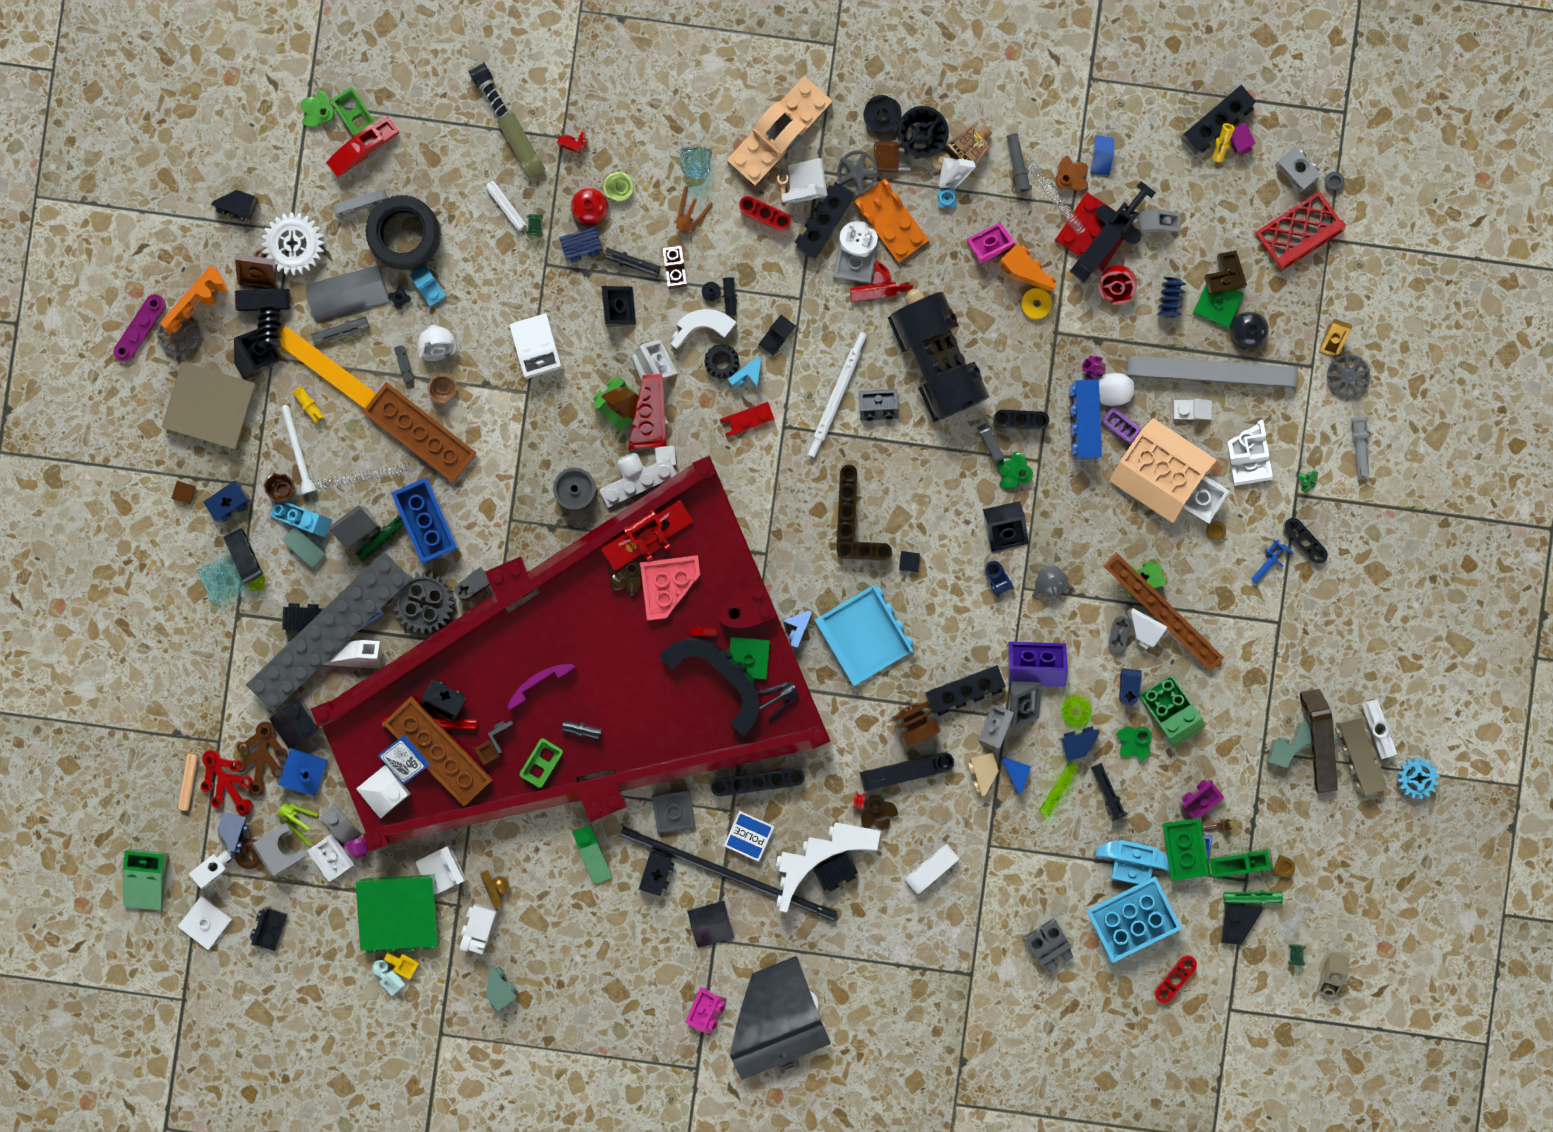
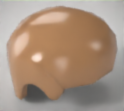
(442, 388)

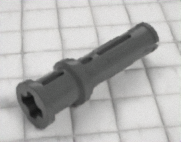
(1020, 173)

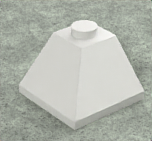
(1145, 628)
(383, 791)

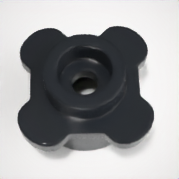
(404, 297)

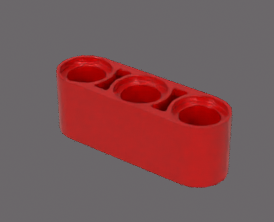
(758, 206)

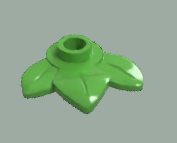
(315, 107)

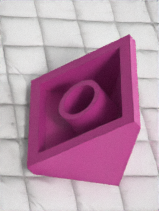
(990, 243)

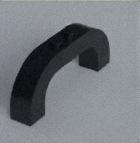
(725, 665)

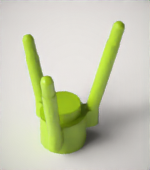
(288, 814)

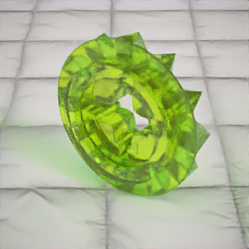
(1068, 715)

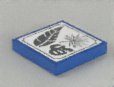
(403, 759)

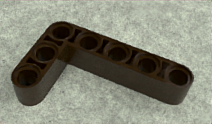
(850, 521)
(1322, 740)

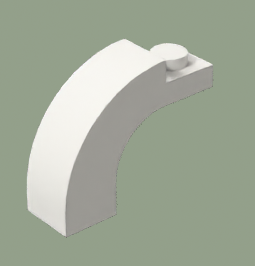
(699, 319)

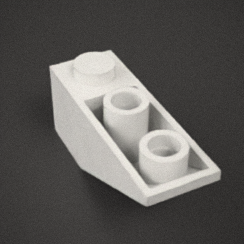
(357, 654)

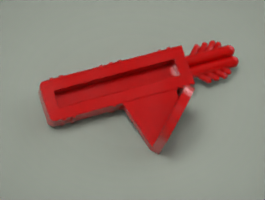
(880, 287)

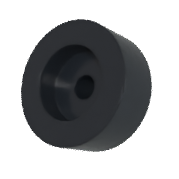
(711, 296)

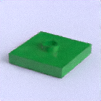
(1219, 306)
(752, 654)

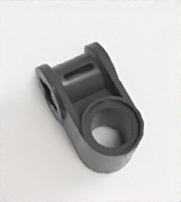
(476, 582)

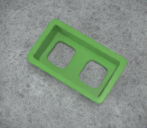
(348, 116)
(536, 759)

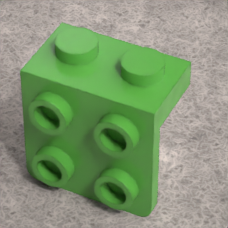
(619, 422)

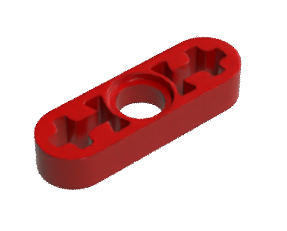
(1180, 964)

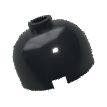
(1249, 330)

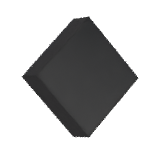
(909, 561)

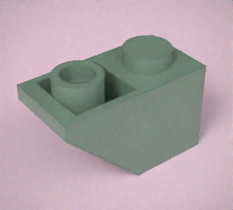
(498, 989)

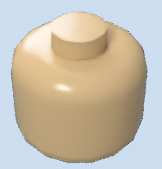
(937, 160)
(913, 295)

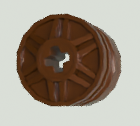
(916, 724)

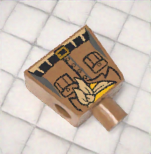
(970, 144)

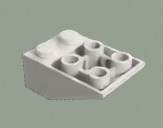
(535, 346)

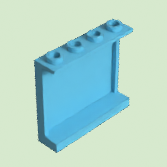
(864, 634)

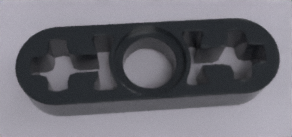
(1311, 554)

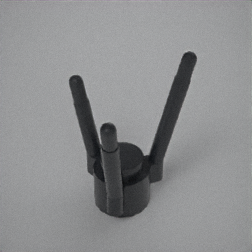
(788, 693)

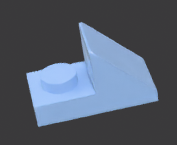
(800, 622)

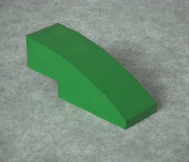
(1241, 863)

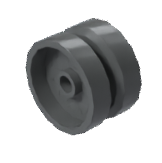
(575, 500)

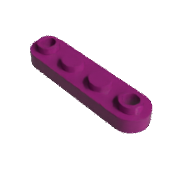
(139, 328)

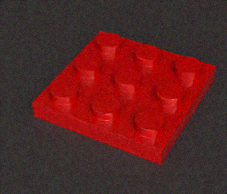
(1080, 242)

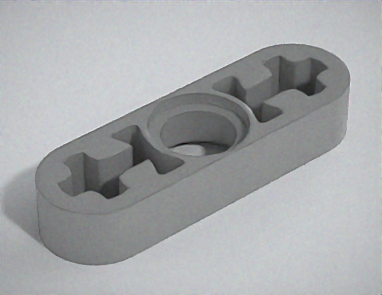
(359, 202)

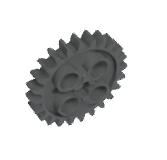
(419, 619)

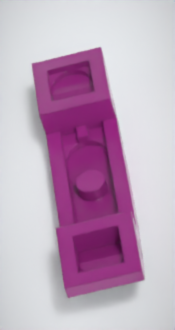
(519, 695)

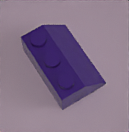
(1038, 663)

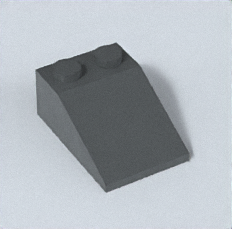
(355, 527)

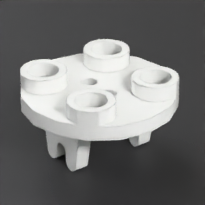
(850, 234)

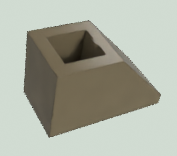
(1333, 975)

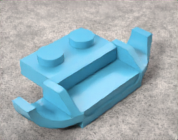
(1133, 861)

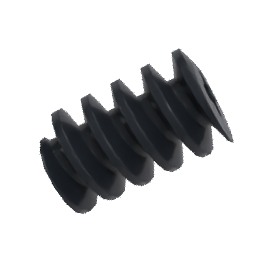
(269, 328)

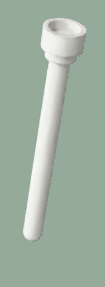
(307, 485)

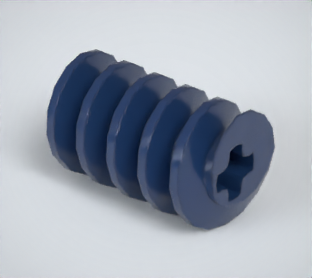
(1171, 298)

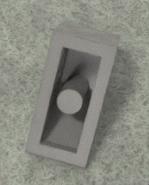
(1159, 221)

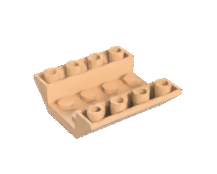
(1162, 470)

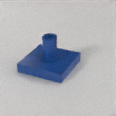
(302, 772)

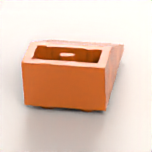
(1022, 268)

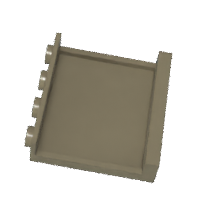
(208, 406)

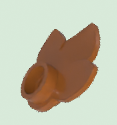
(1073, 173)

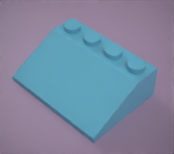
(1133, 919)

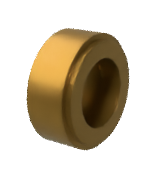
(1216, 530)

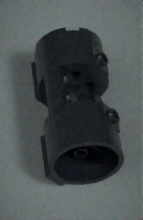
(927, 331)

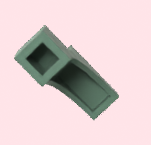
(1282, 752)

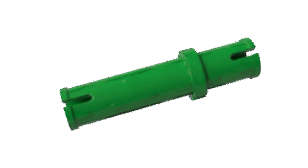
(1253, 897)

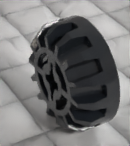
(929, 119)

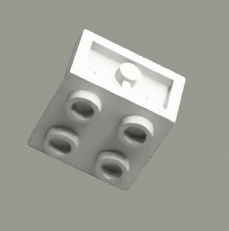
(806, 181)
(444, 866)

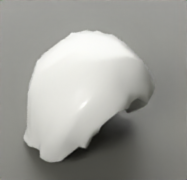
(1115, 389)

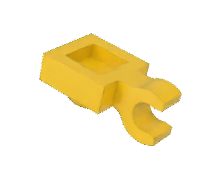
(404, 965)

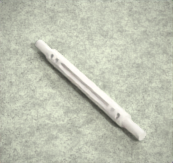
(837, 394)

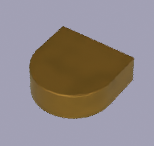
(1284, 866)

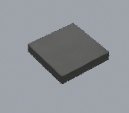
(673, 811)

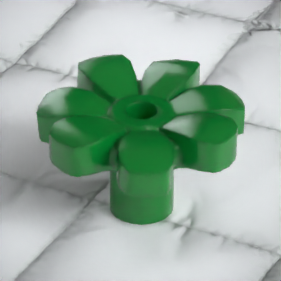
(1308, 480)

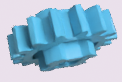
(1416, 769)

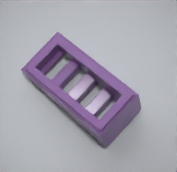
(1133, 426)

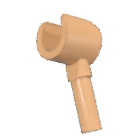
(782, 185)

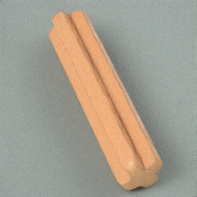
(188, 781)

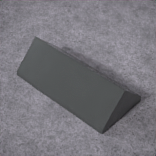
(347, 293)

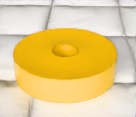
(1036, 295)

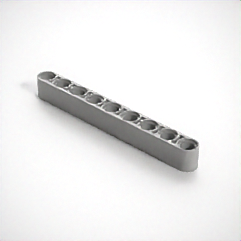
(1212, 371)

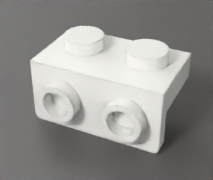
(330, 857)

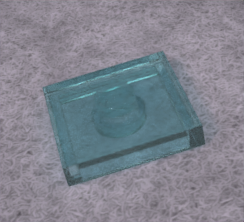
(221, 579)

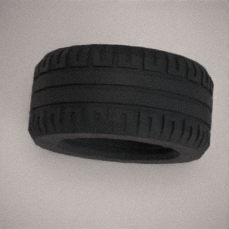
(380, 216)

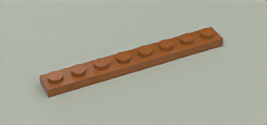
(1163, 611)

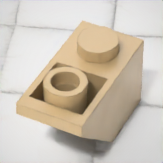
(985, 771)

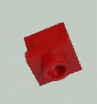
(569, 143)

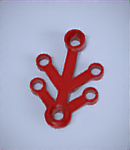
(225, 781)

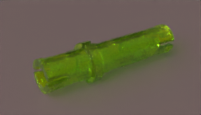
(1059, 787)

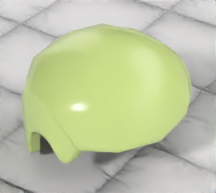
(618, 186)

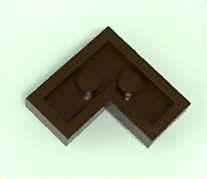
(1229, 278)

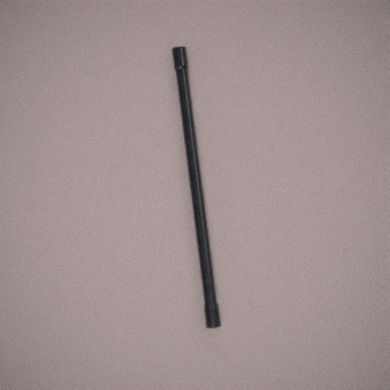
(635, 836)

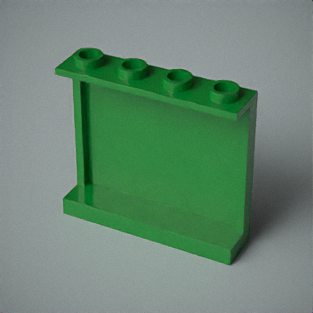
(397, 913)

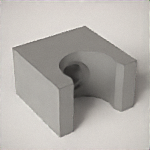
(271, 856)

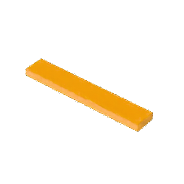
(326, 367)

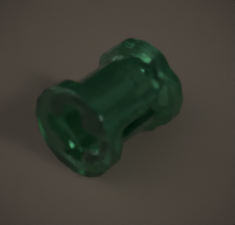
(534, 225)
(1296, 954)

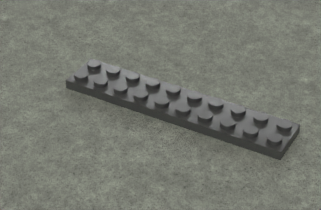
(328, 631)

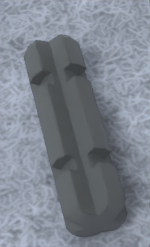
(404, 364)

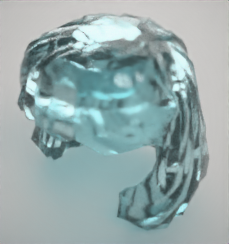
(695, 162)

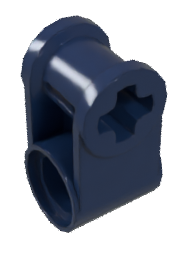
(998, 579)
(1129, 682)

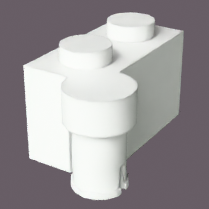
(478, 928)

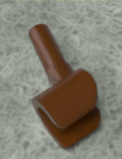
(1218, 825)

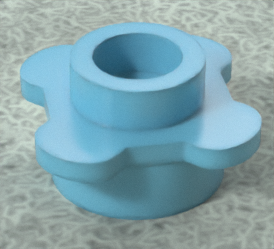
(946, 193)

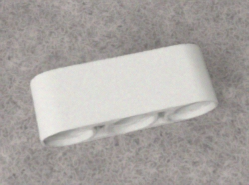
(931, 868)

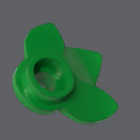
(1011, 471)
(1132, 744)

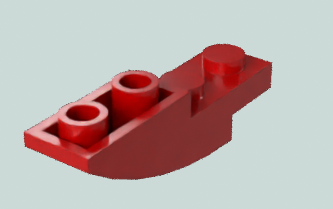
(361, 145)

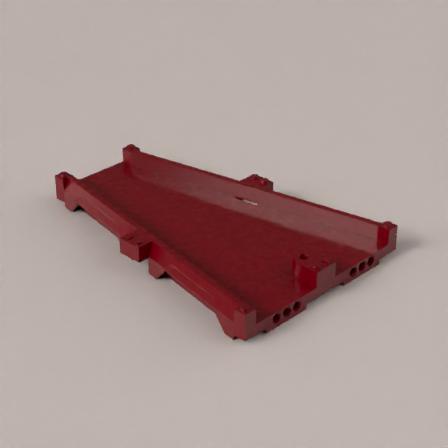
(651, 717)

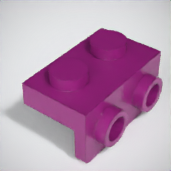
(1202, 799)

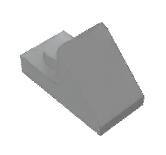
(339, 824)

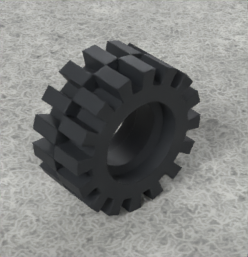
(733, 361)

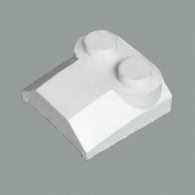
(1206, 499)

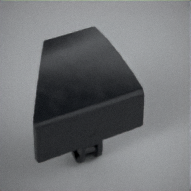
(776, 1021)

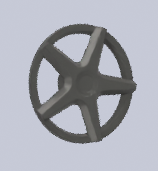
(857, 171)

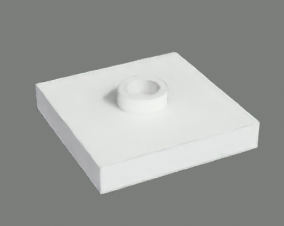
(205, 922)

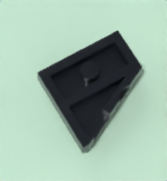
(1238, 922)

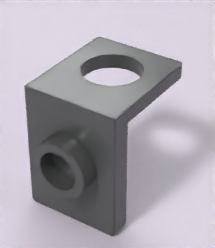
(498, 728)

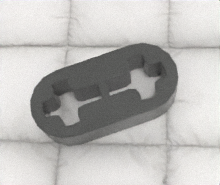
(1123, 635)

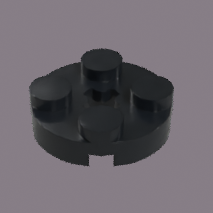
(888, 105)

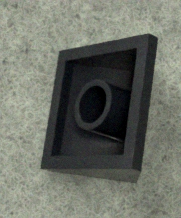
(618, 306)
(710, 924)

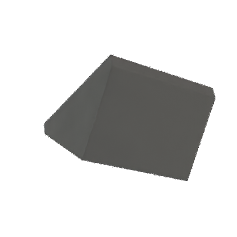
(1024, 702)

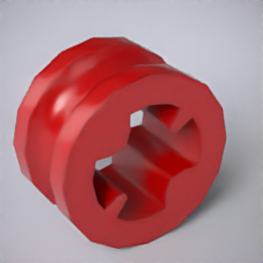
(858, 800)

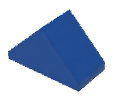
(1102, 155)
(1017, 772)

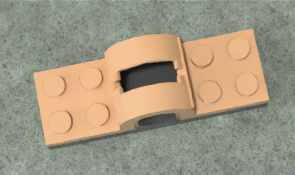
(779, 131)

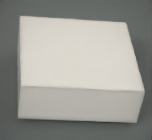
(665, 452)

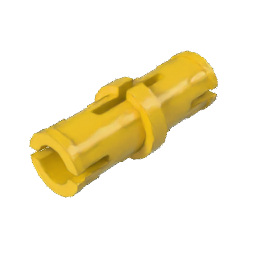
(1223, 142)
(308, 404)

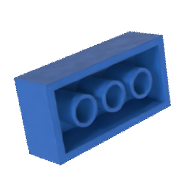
(1086, 419)
(425, 520)

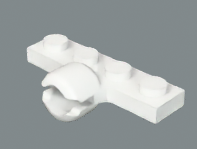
(636, 478)

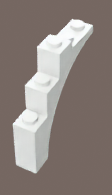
(844, 839)

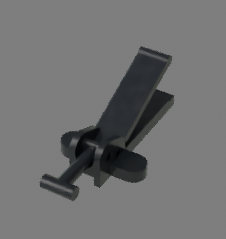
(1117, 226)

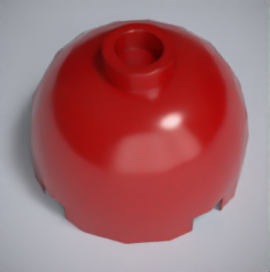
(589, 206)
(1117, 284)

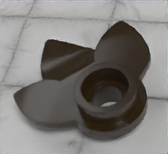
(623, 578)
(878, 816)

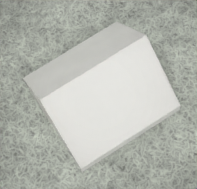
(655, 359)

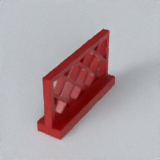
(1308, 245)

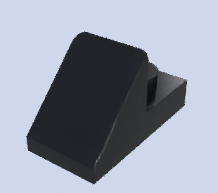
(777, 335)

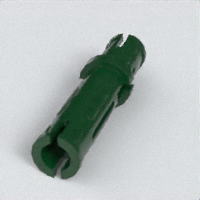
(385, 534)

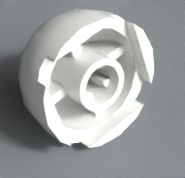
(435, 343)

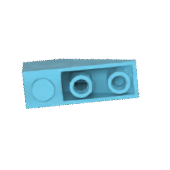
(301, 518)

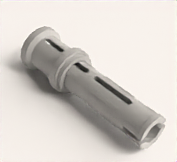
(1360, 436)

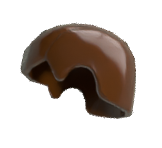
(279, 487)

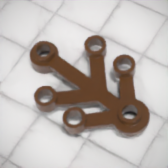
(261, 755)

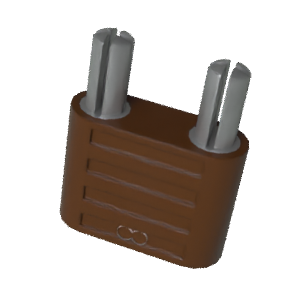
(887, 157)

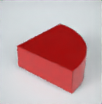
(703, 631)

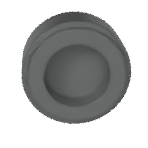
(1334, 181)

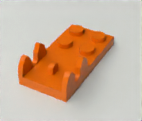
(891, 220)
(200, 291)

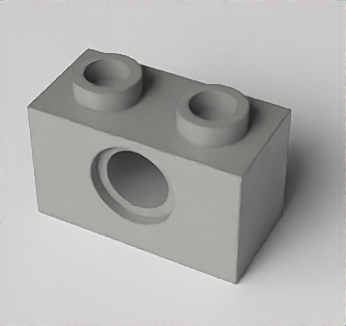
(1287, 167)

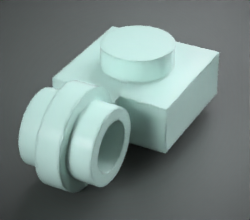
(390, 980)

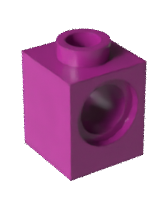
(1242, 140)

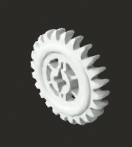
(292, 225)

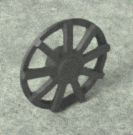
(179, 337)
(1348, 375)

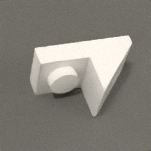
(954, 172)
(1192, 409)

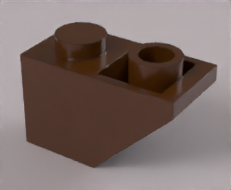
(623, 400)

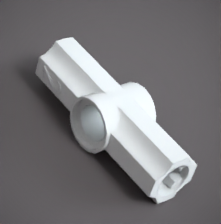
(1374, 717)

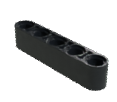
(749, 787)

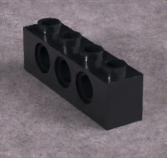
(1240, 98)
(813, 248)
(935, 695)

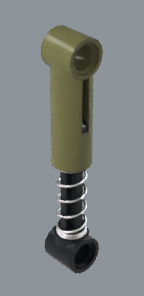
(507, 122)

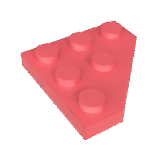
(667, 583)

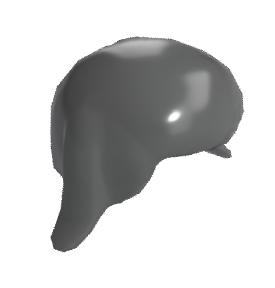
(1051, 582)

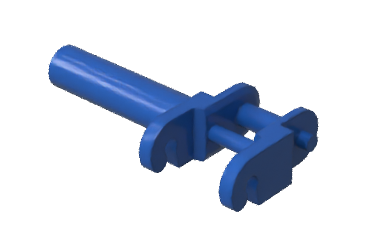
(1270, 561)

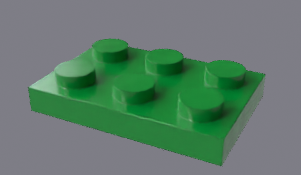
(1186, 849)

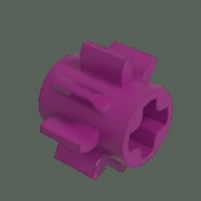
(1093, 367)

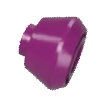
(357, 848)

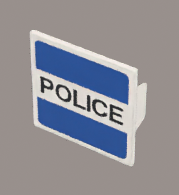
(749, 836)

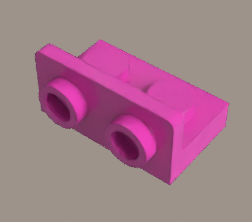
(706, 1011)

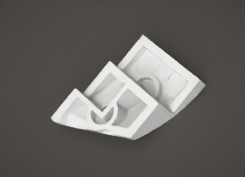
(1250, 456)

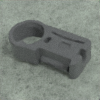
(990, 442)

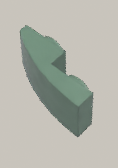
(303, 546)

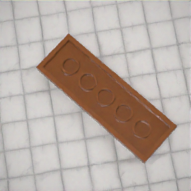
(419, 432)
(447, 759)

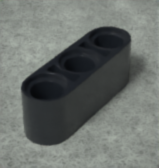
(254, 299)
(1029, 415)
(243, 556)

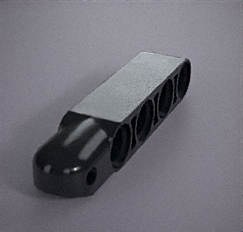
(906, 771)

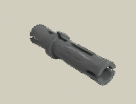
(348, 327)

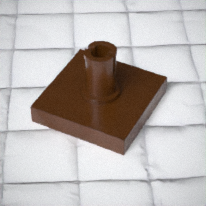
(256, 271)

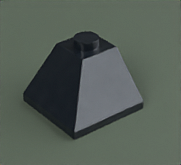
(250, 358)

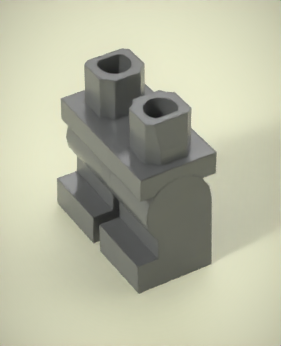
(1051, 946)

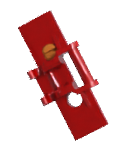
(650, 539)

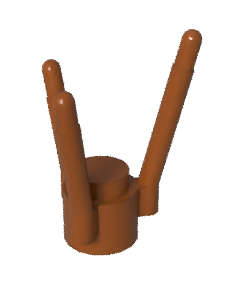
(685, 223)

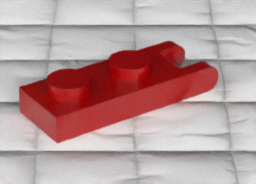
(749, 418)

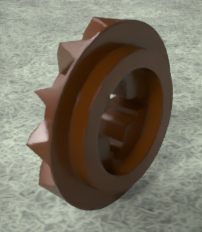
(246, 862)

